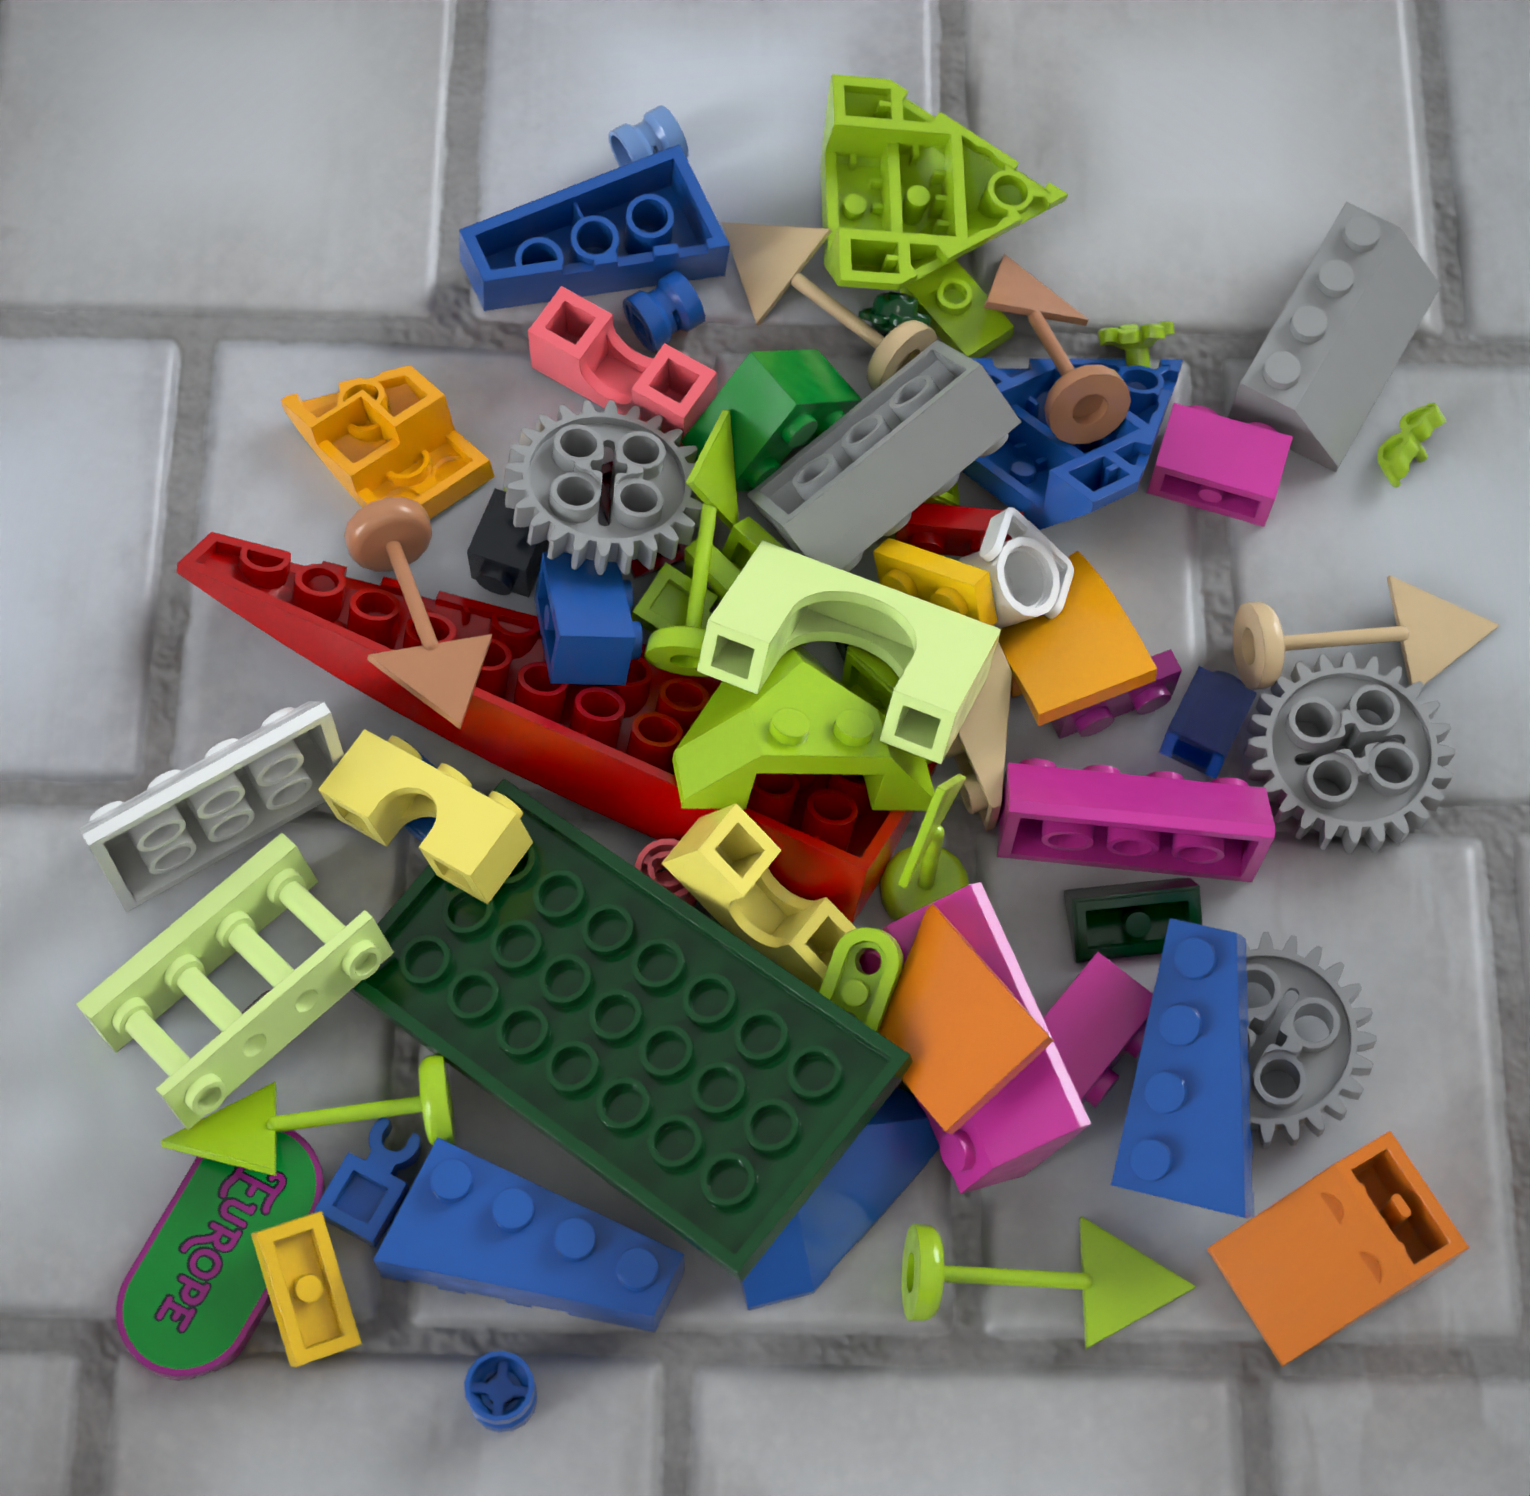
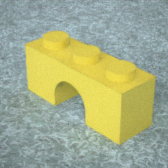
(388, 785)
(727, 870)

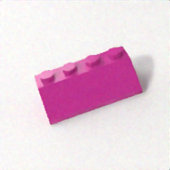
(1134, 821)
(1039, 1105)

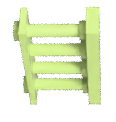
(204, 938)

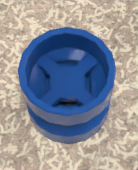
(664, 310)
(499, 1378)

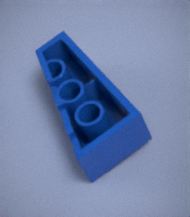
(598, 236)
(1191, 1085)
(518, 1242)

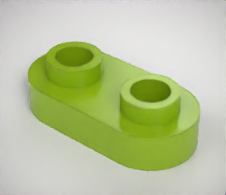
(851, 987)

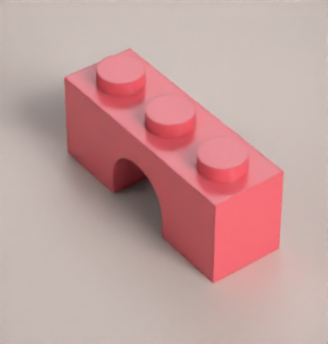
(582, 351)

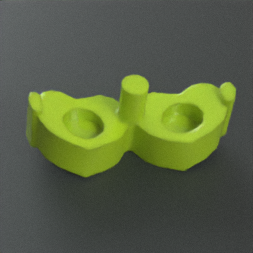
(1402, 447)

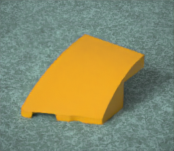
(391, 440)
(1080, 654)

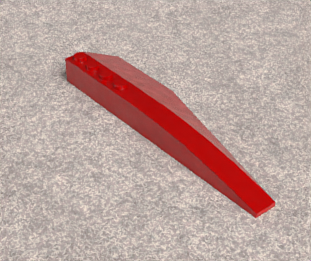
(577, 740)

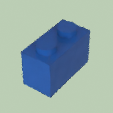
(586, 622)

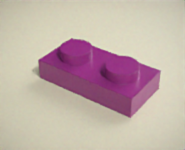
(1142, 699)

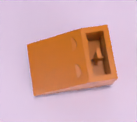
(1337, 1248)

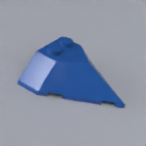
(1062, 479)
(846, 1203)

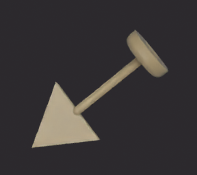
(771, 261)
(1428, 629)

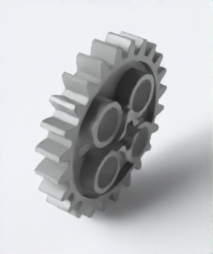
(558, 482)
(1366, 801)
(1317, 1068)

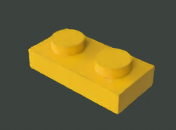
(936, 579)
(306, 1289)

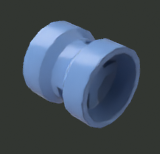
(654, 134)

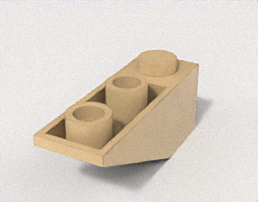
(981, 743)

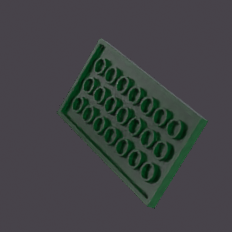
(636, 1036)

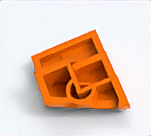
(957, 1025)

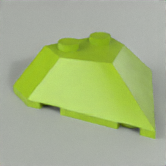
(911, 187)
(794, 725)

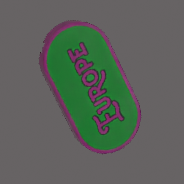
(198, 1276)

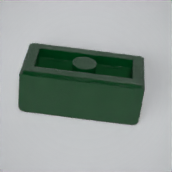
(1128, 916)

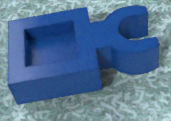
(366, 1192)

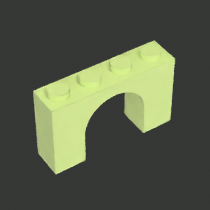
(796, 600)

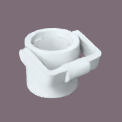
(1025, 573)

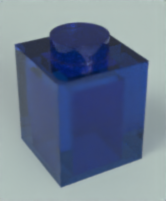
(1208, 721)

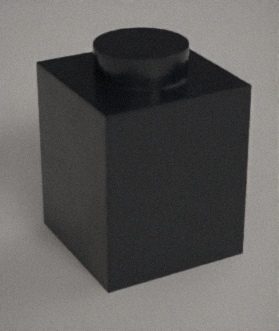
(500, 552)

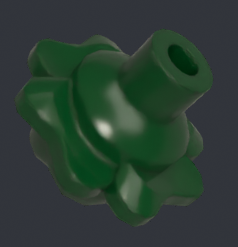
(891, 310)

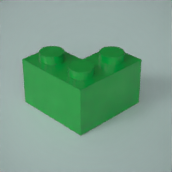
(774, 406)

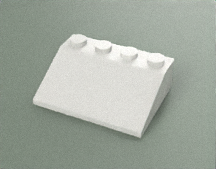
(215, 805)

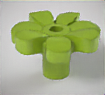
(1136, 340)

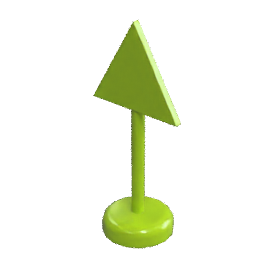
(714, 482)
(926, 868)
(247, 1129)
(1115, 1279)

